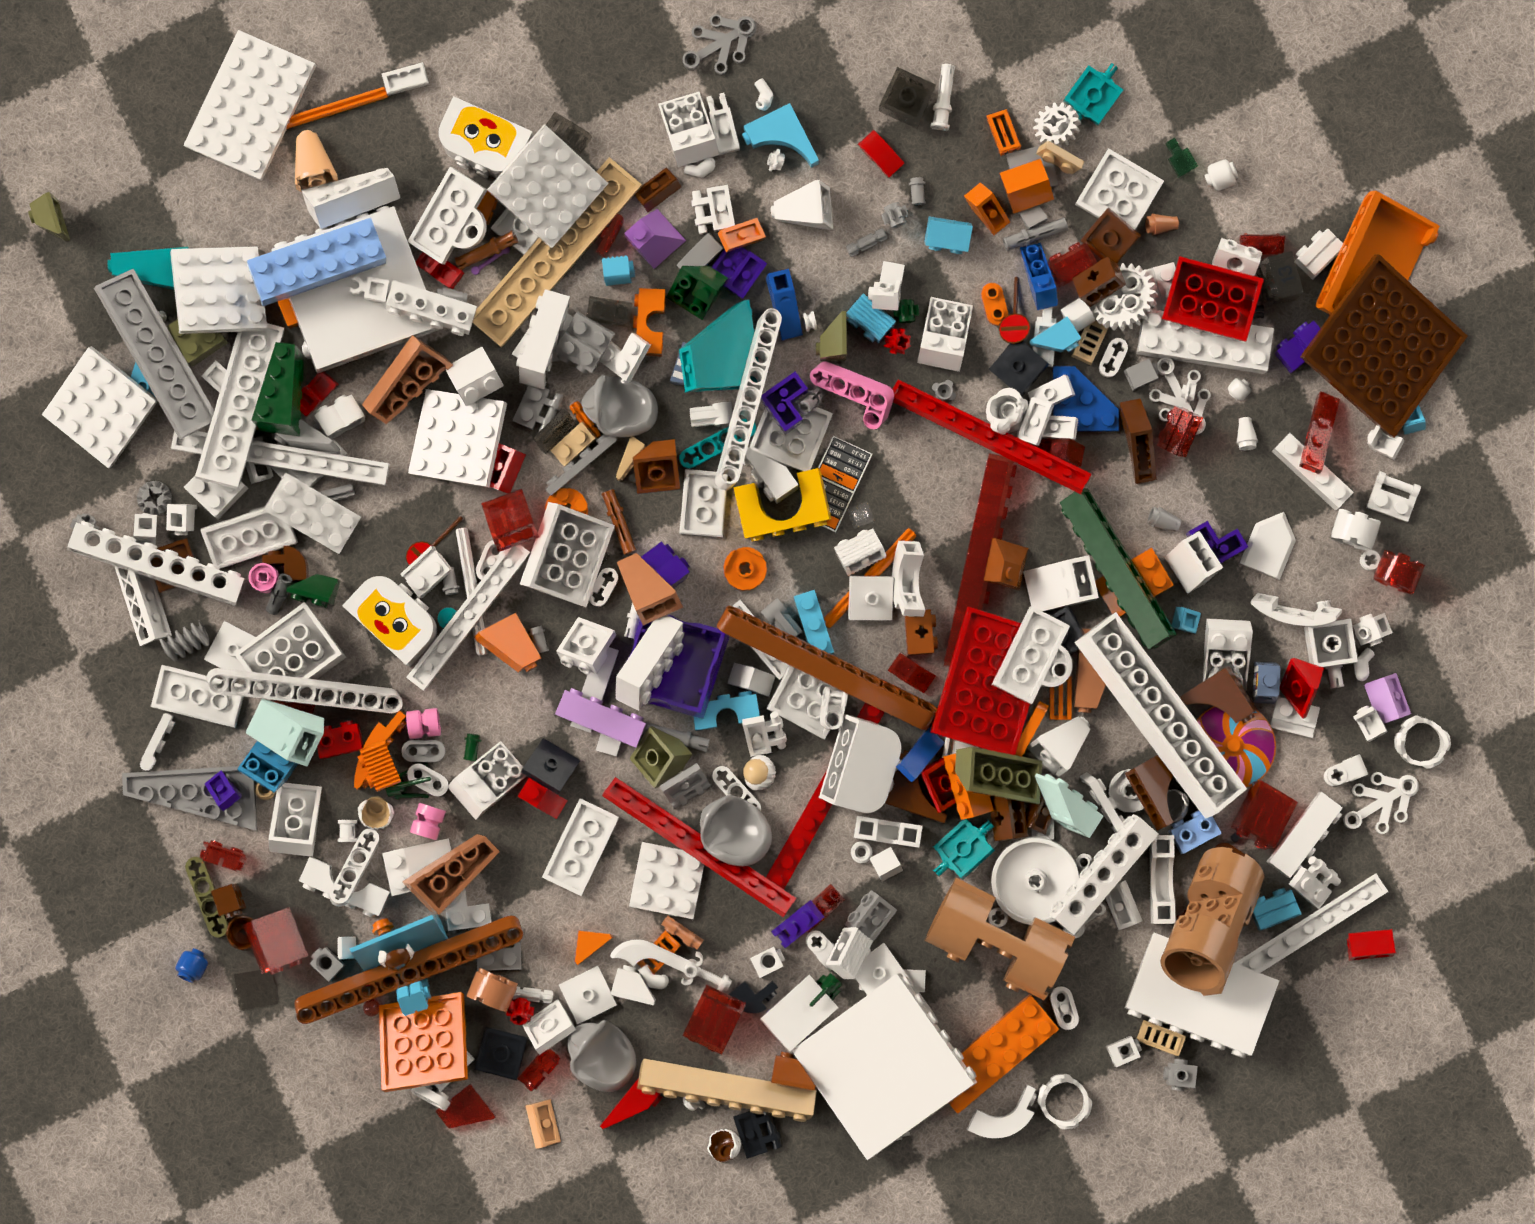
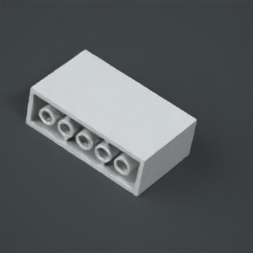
(1224, 1019)

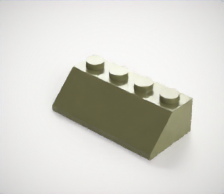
(998, 774)

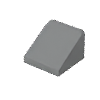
(1033, 217)

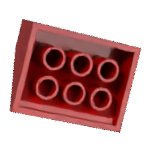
(1212, 299)

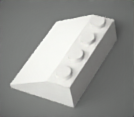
(567, 554)
(292, 648)

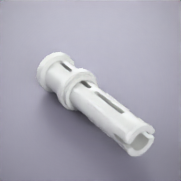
(943, 107)

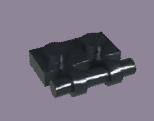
(750, 1133)

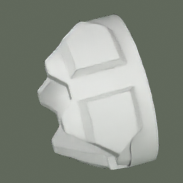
(1399, 741)
(1087, 1102)

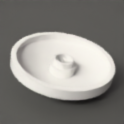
(1032, 878)

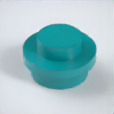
(445, 616)

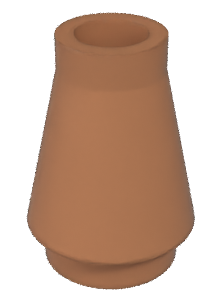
(1159, 223)

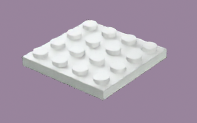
(547, 186)
(216, 290)
(100, 407)
(457, 440)

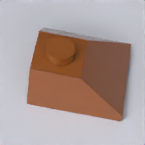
(657, 467)
(1006, 564)
(790, 1072)

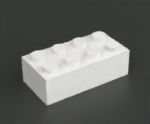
(649, 662)

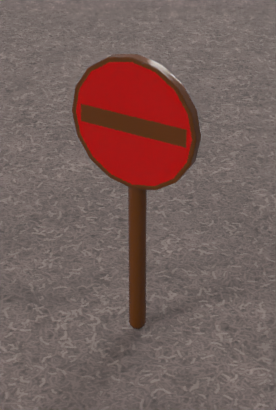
(1015, 326)
(419, 548)

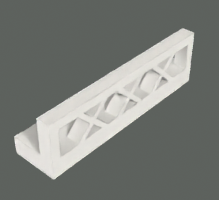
(149, 602)

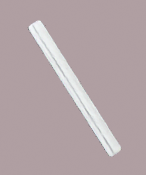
(469, 578)

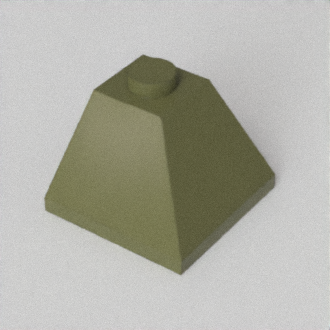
(48, 216)
(834, 341)
(660, 756)

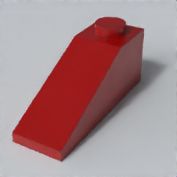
(631, 1104)

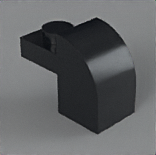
(754, 1001)

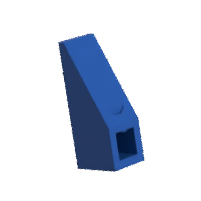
(1039, 276)
(784, 300)

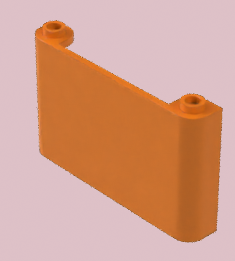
(1381, 229)

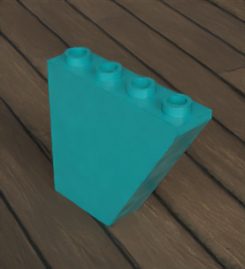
(719, 352)

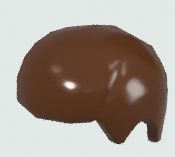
(235, 938)

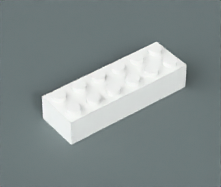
(1191, 345)

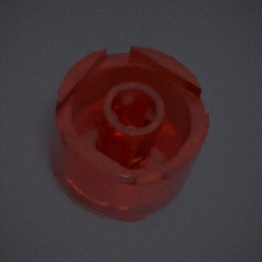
(1398, 572)

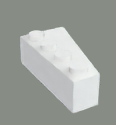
(350, 196)
(543, 338)

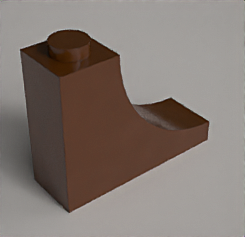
(1139, 440)
(1225, 693)
(1151, 786)
(908, 797)

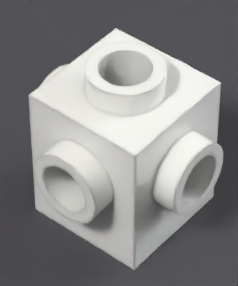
(1372, 629)

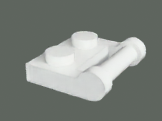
(1392, 504)

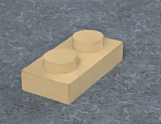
(1064, 160)
(573, 444)

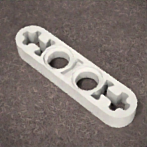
(357, 868)

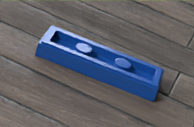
(920, 755)

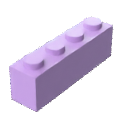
(601, 718)

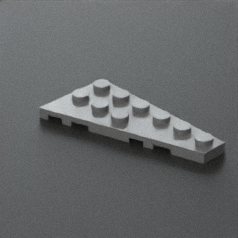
(187, 792)

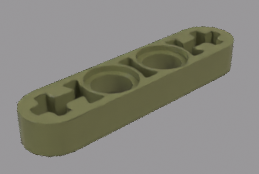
(203, 898)

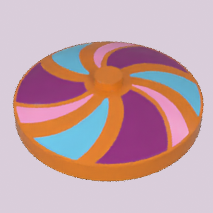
(1245, 746)

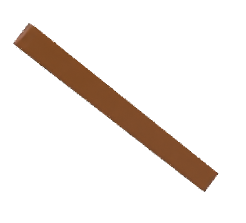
(826, 667)
(419, 970)

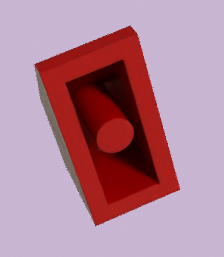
(542, 798)

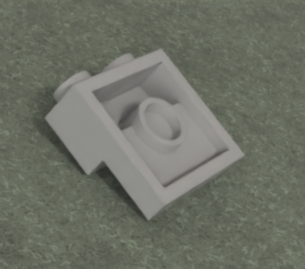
(584, 343)

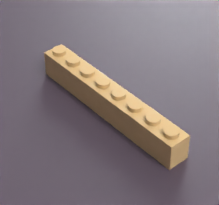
(726, 1089)

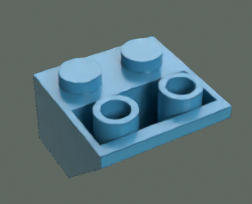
(266, 767)

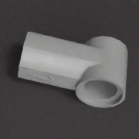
(778, 617)

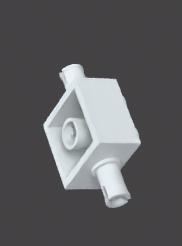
(1341, 654)

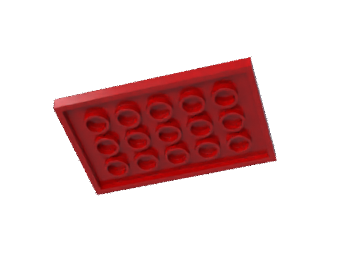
(970, 705)

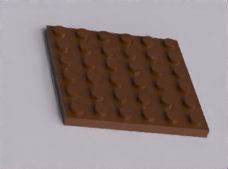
(1384, 346)

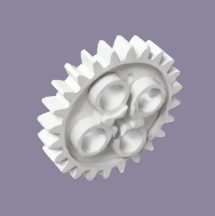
(1122, 299)

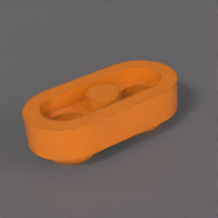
(994, 303)

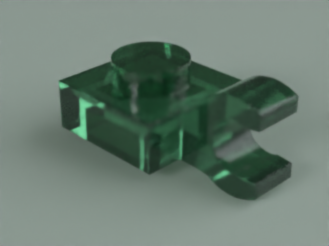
(1182, 160)

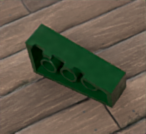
(281, 392)

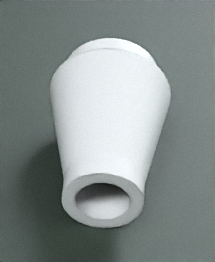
(1246, 434)

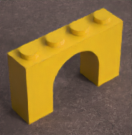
(812, 510)

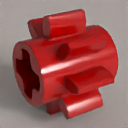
(897, 341)
(520, 1011)

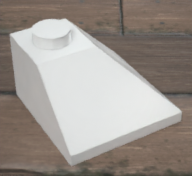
(631, 986)

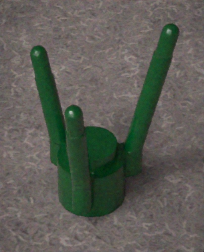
(397, 789)
(829, 985)

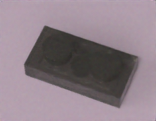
(554, 431)

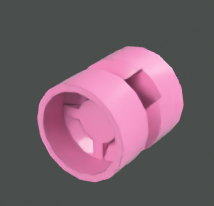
(263, 577)
(423, 723)
(427, 821)

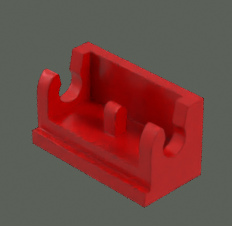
(1370, 945)

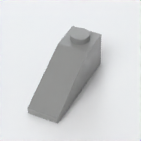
(309, 439)

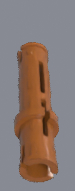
(495, 245)
(610, 498)

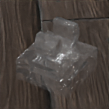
(860, 515)

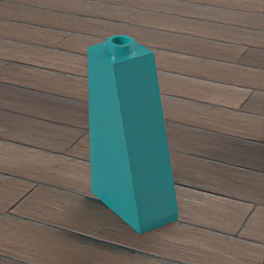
(151, 266)

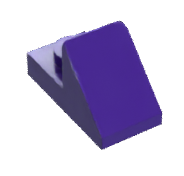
(223, 790)

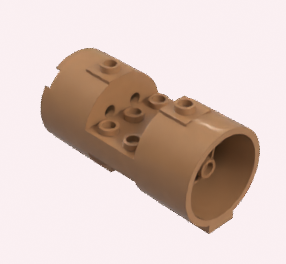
(1207, 935)
(1035, 958)

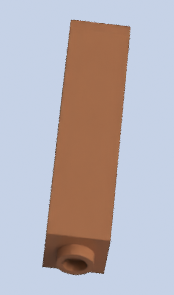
(648, 590)
(1088, 685)

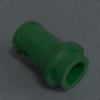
(471, 747)

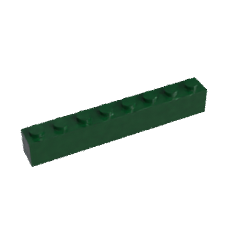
(1118, 569)

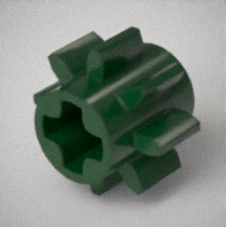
(907, 311)

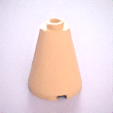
(312, 162)

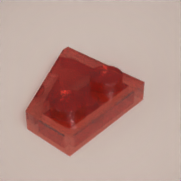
(465, 1109)

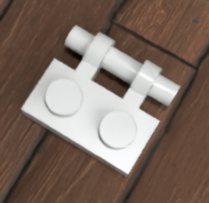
(720, 209)
(757, 736)
(1310, 887)

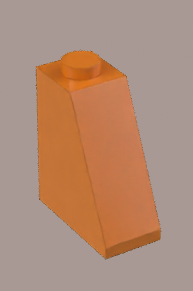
(510, 643)

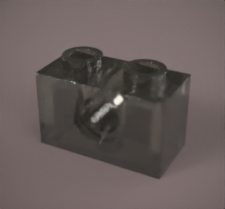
(610, 311)

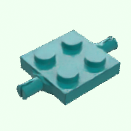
(1094, 94)
(964, 848)

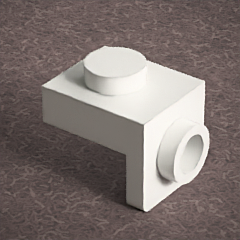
(1383, 444)
(1370, 723)

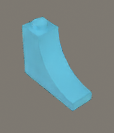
(783, 129)

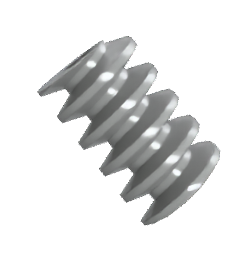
(185, 641)

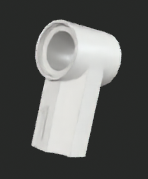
(711, 415)

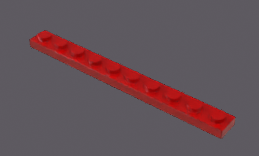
(982, 434)
(809, 822)
(690, 842)

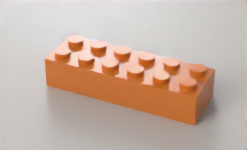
(1004, 1047)

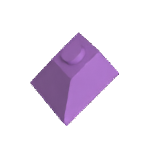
(654, 238)

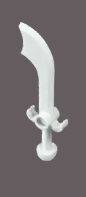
(636, 950)

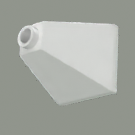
(806, 206)
(1060, 745)

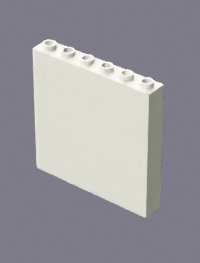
(347, 326)
(885, 1065)

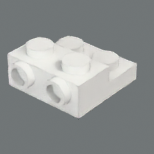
(586, 646)

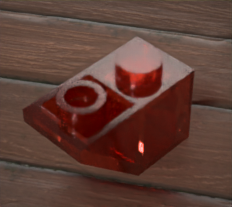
(1064, 449)
(911, 672)
(827, 902)

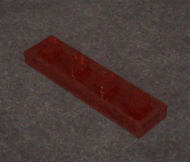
(1319, 432)

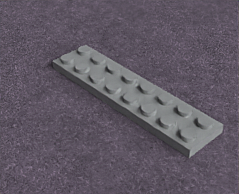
(156, 353)

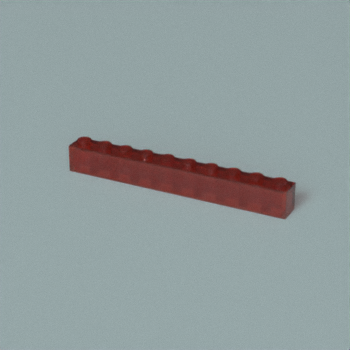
(986, 526)

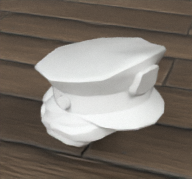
(1006, 411)

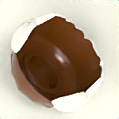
(397, 958)
(724, 1145)

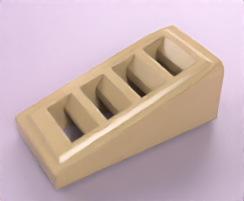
(1082, 356)
(633, 447)
(1179, 1043)

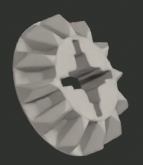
(162, 501)

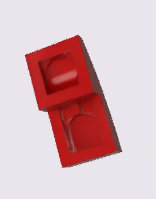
(881, 153)
(444, 273)
(316, 392)

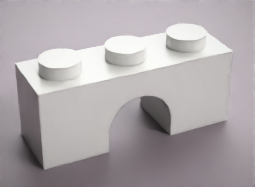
(887, 831)

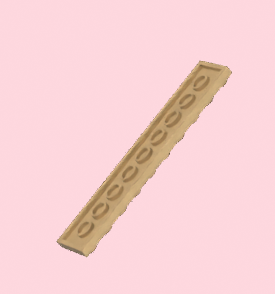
(544, 266)

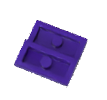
(740, 268)

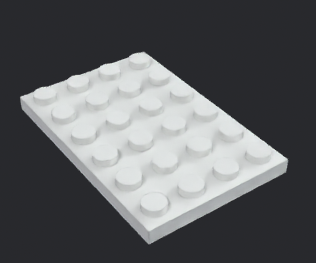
(250, 105)

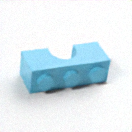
(813, 621)
(744, 706)

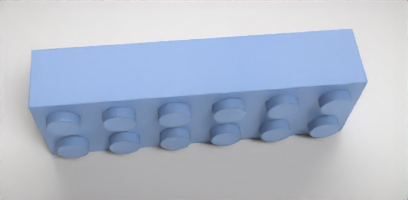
(316, 261)

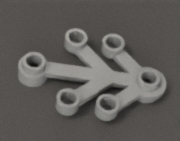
(721, 41)

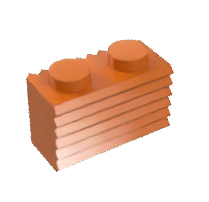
(379, 765)

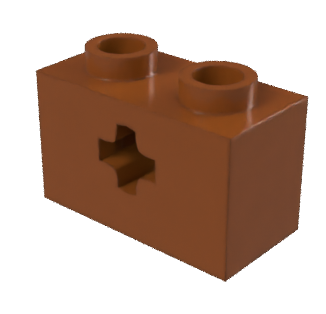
(919, 645)

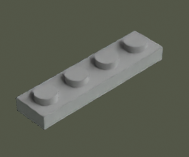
(572, 468)

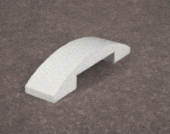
(1269, 606)

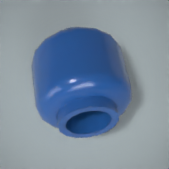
(191, 965)

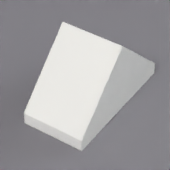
(751, 679)

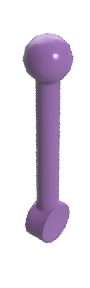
(476, 270)

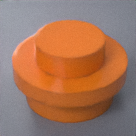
(382, 927)

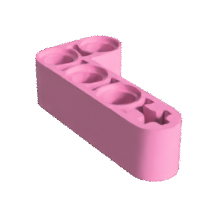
(827, 376)

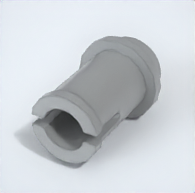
(917, 190)
(450, 584)
(538, 639)

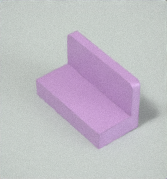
(1388, 698)

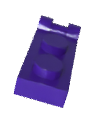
(798, 923)

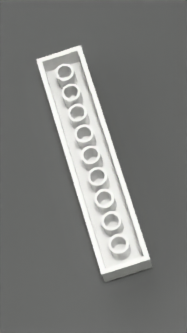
(1160, 715)

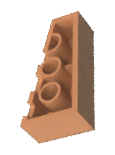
(405, 379)
(449, 875)

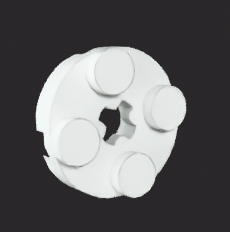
(1118, 793)

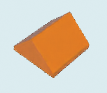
(1027, 186)

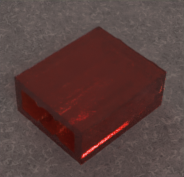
(510, 520)
(1263, 815)
(276, 941)
(714, 1019)

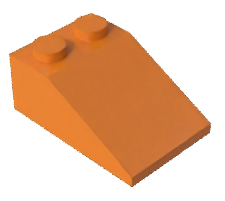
(1151, 572)

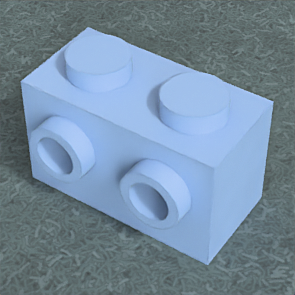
(1194, 831)

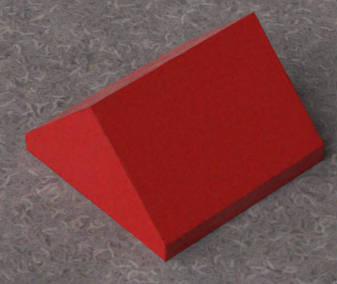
(1301, 684)
(938, 784)

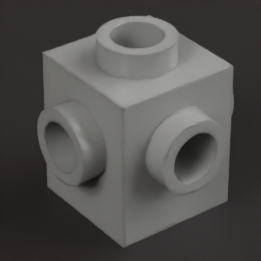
(1188, 1077)

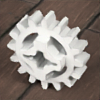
(1056, 125)

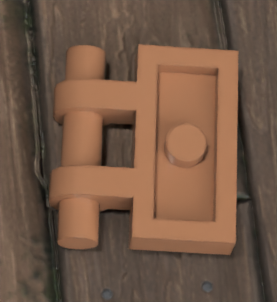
(687, 936)

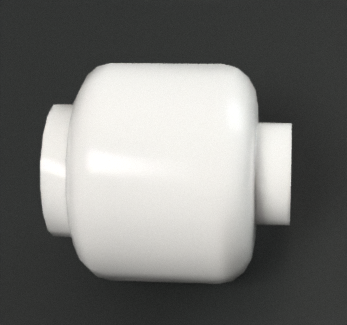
(1221, 175)

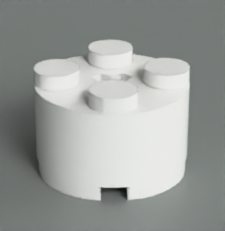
(1355, 530)

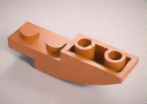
(379, 733)

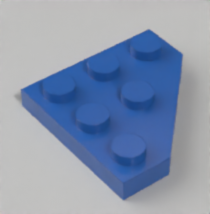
(1089, 404)

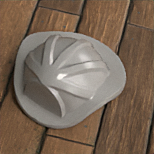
(620, 407)
(735, 831)
(601, 1056)

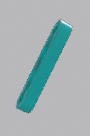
(714, 439)

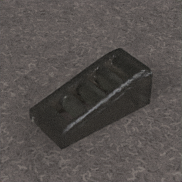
(582, 141)

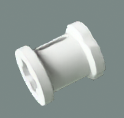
(347, 830)

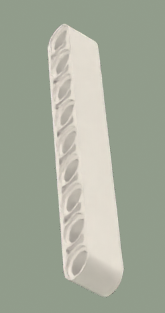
(742, 406)
(295, 684)

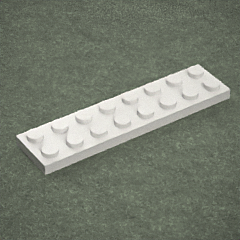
(231, 424)

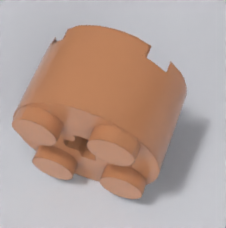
(492, 990)

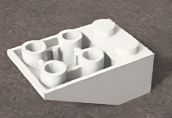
(688, 129)
(945, 334)
(776, 477)
(1061, 584)
(1227, 645)
(487, 780)

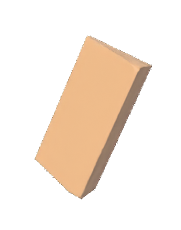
(543, 1124)

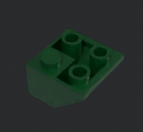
(696, 289)
(318, 588)

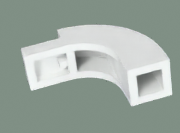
(906, 571)
(1006, 1125)

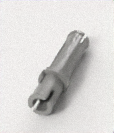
(1025, 236)
(687, 738)

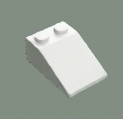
(295, 819)
(407, 861)

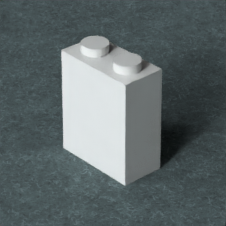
(474, 376)
(1193, 562)

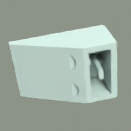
(286, 731)
(1068, 807)

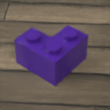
(1290, 351)
(779, 402)
(1224, 547)
(669, 567)

